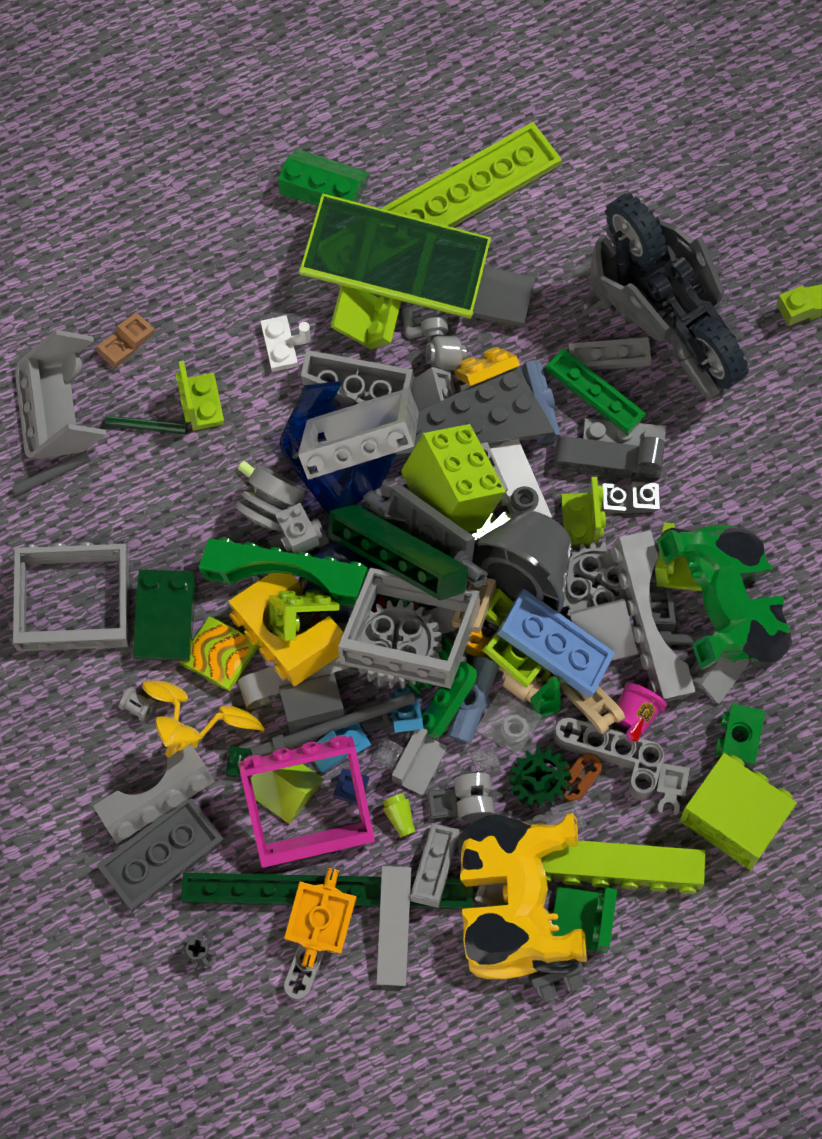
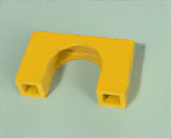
(292, 658)

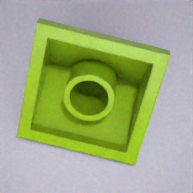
(286, 790)

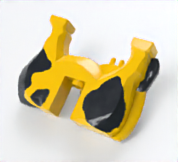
(516, 936)

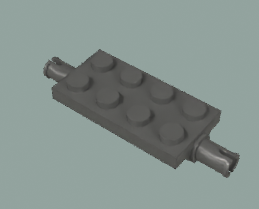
(428, 525)

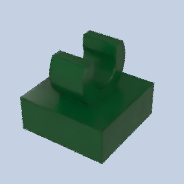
(236, 755)

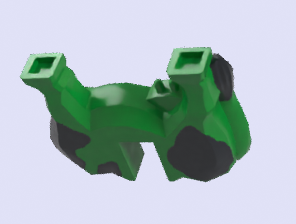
(720, 563)

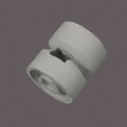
(476, 806)

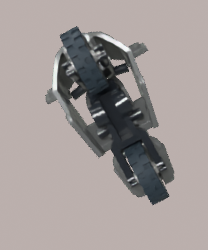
(655, 292)

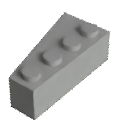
(359, 378)

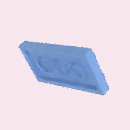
(556, 643)

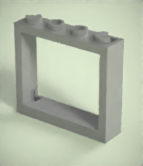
(359, 433)
(69, 638)
(399, 662)

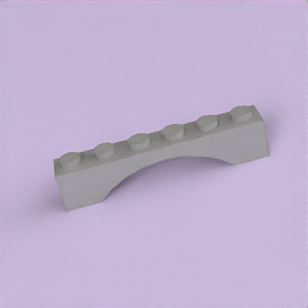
(666, 671)

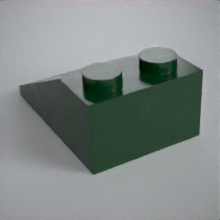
(164, 615)

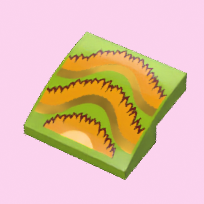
(220, 653)

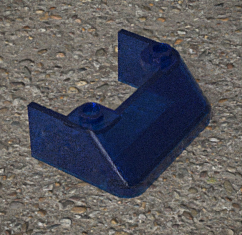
(341, 486)

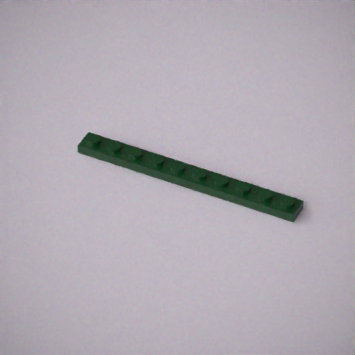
(282, 890)

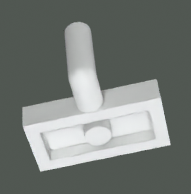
(281, 343)

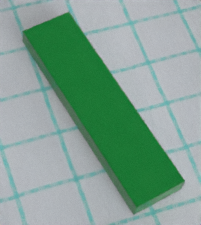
(595, 391)

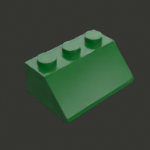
(310, 176)

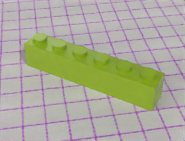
(628, 866)

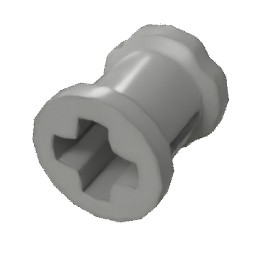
(128, 700)

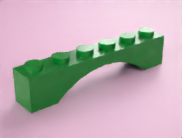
(232, 562)

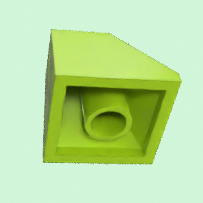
(512, 660)

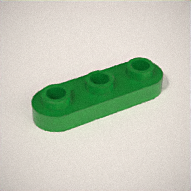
(447, 701)

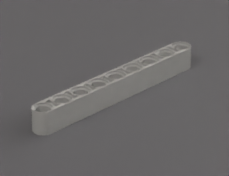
(263, 686)

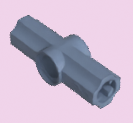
(536, 380)
(469, 715)

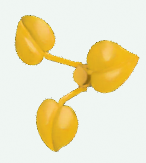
(177, 735)

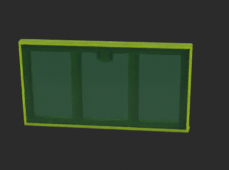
(395, 256)

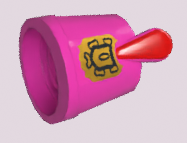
(640, 710)

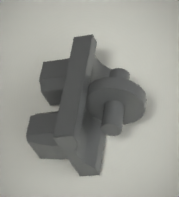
(544, 982)

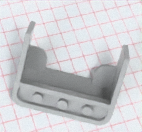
(47, 397)

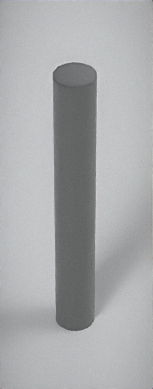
(51, 473)

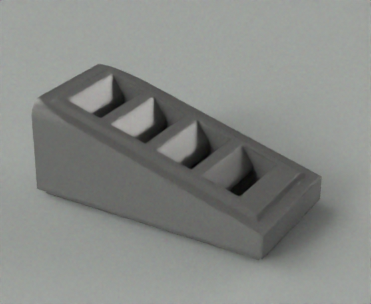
(663, 621)

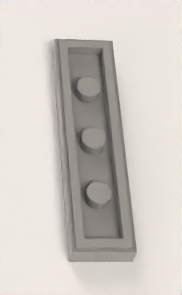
(393, 925)

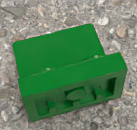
(589, 912)

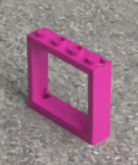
(313, 843)

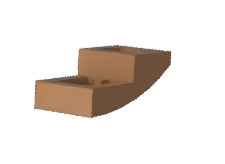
(127, 339)

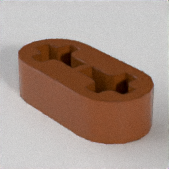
(585, 782)

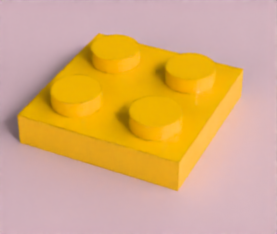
(491, 364)

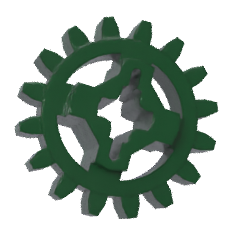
(552, 782)

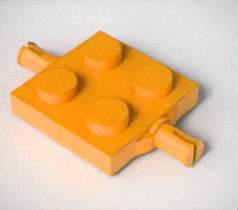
(320, 918)

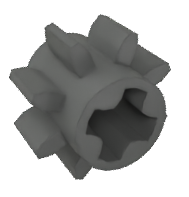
(202, 957)

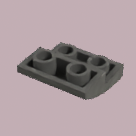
(503, 296)

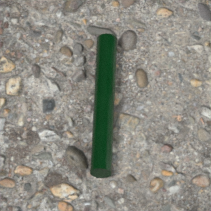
(143, 424)

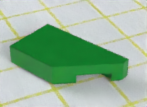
(547, 699)

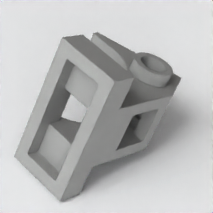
(298, 532)

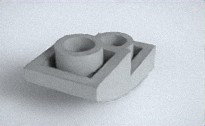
(631, 498)

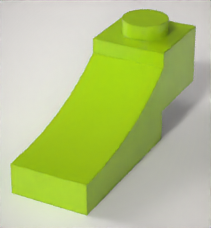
(801, 304)

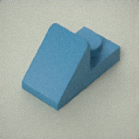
(360, 740)

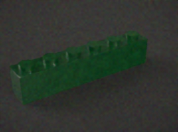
(398, 552)

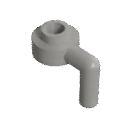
(429, 327)

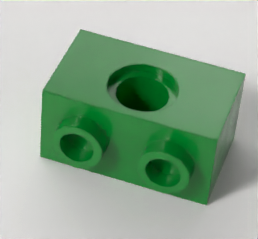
(749, 723)

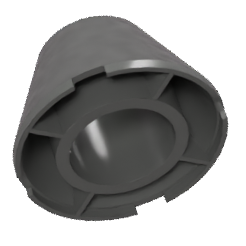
(527, 554)

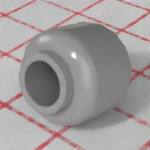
(445, 352)

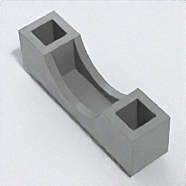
(129, 813)

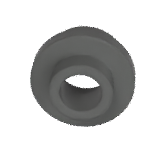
(524, 492)

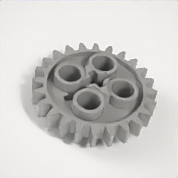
(605, 567)
(424, 642)

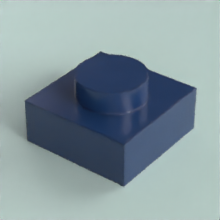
(345, 789)

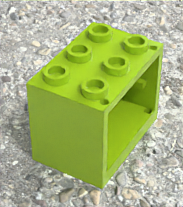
(454, 476)
(738, 810)

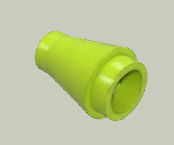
(399, 813)

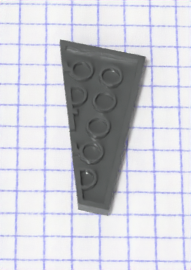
(495, 408)

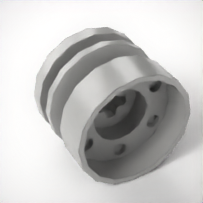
(272, 496)

